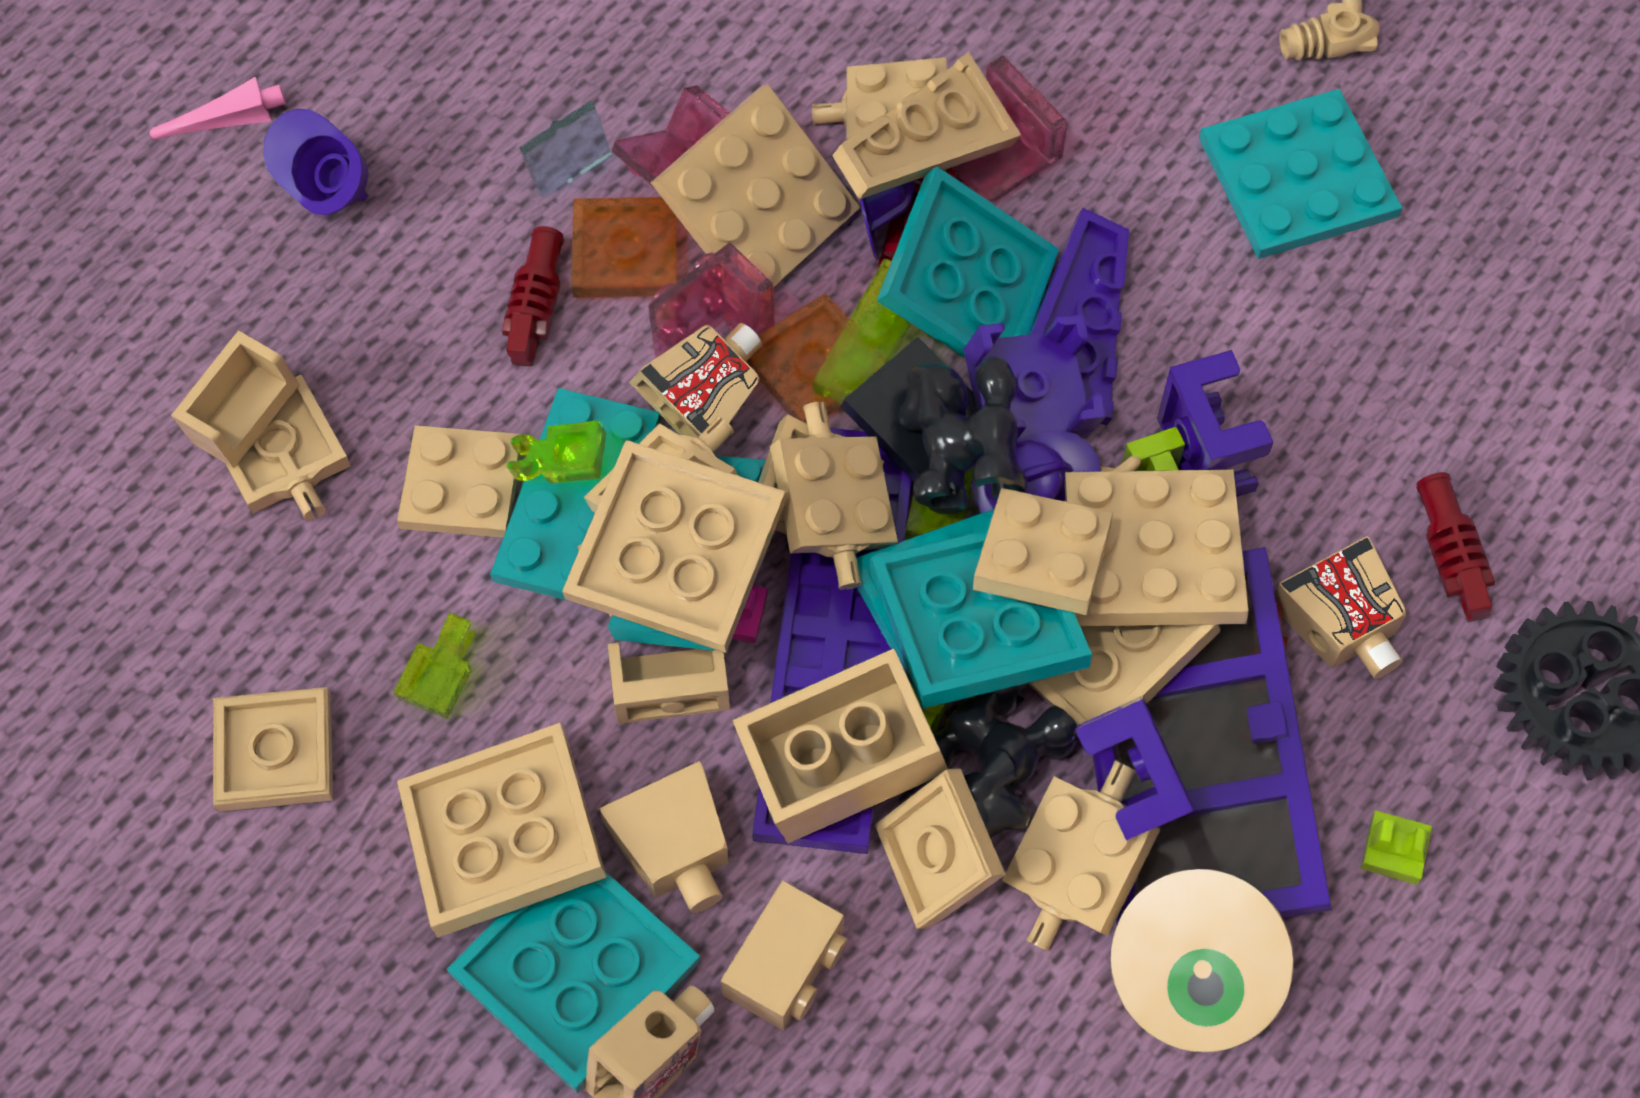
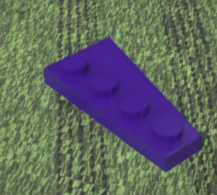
(1090, 284)

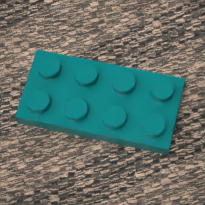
(555, 516)

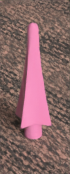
(238, 107)

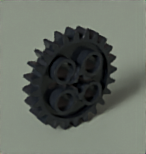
(1562, 648)

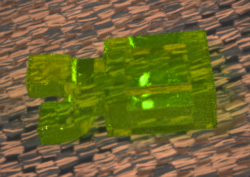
(438, 674)

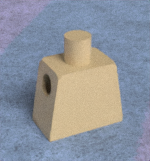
(671, 836)

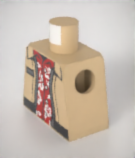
(701, 378)
(1346, 608)
(648, 1046)

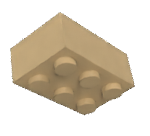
(839, 746)

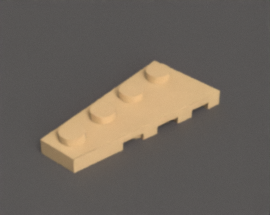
(939, 126)

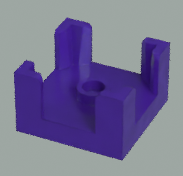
(1046, 376)
(1199, 418)
(1151, 761)

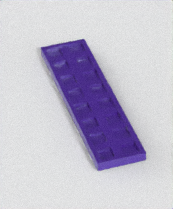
(822, 636)

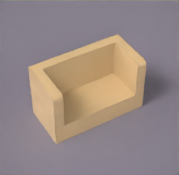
(235, 399)
(667, 684)

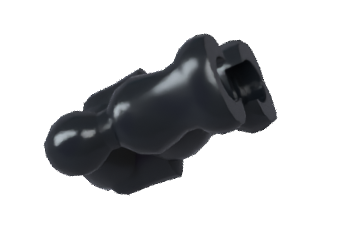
(955, 442)
(1004, 752)

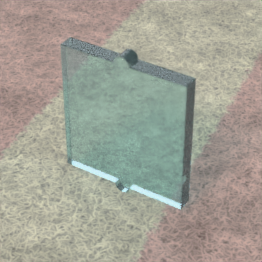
(566, 149)

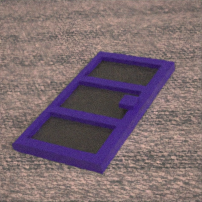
(1241, 761)

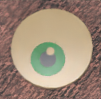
(1202, 960)

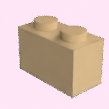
(784, 956)

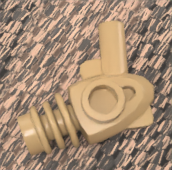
(1335, 33)

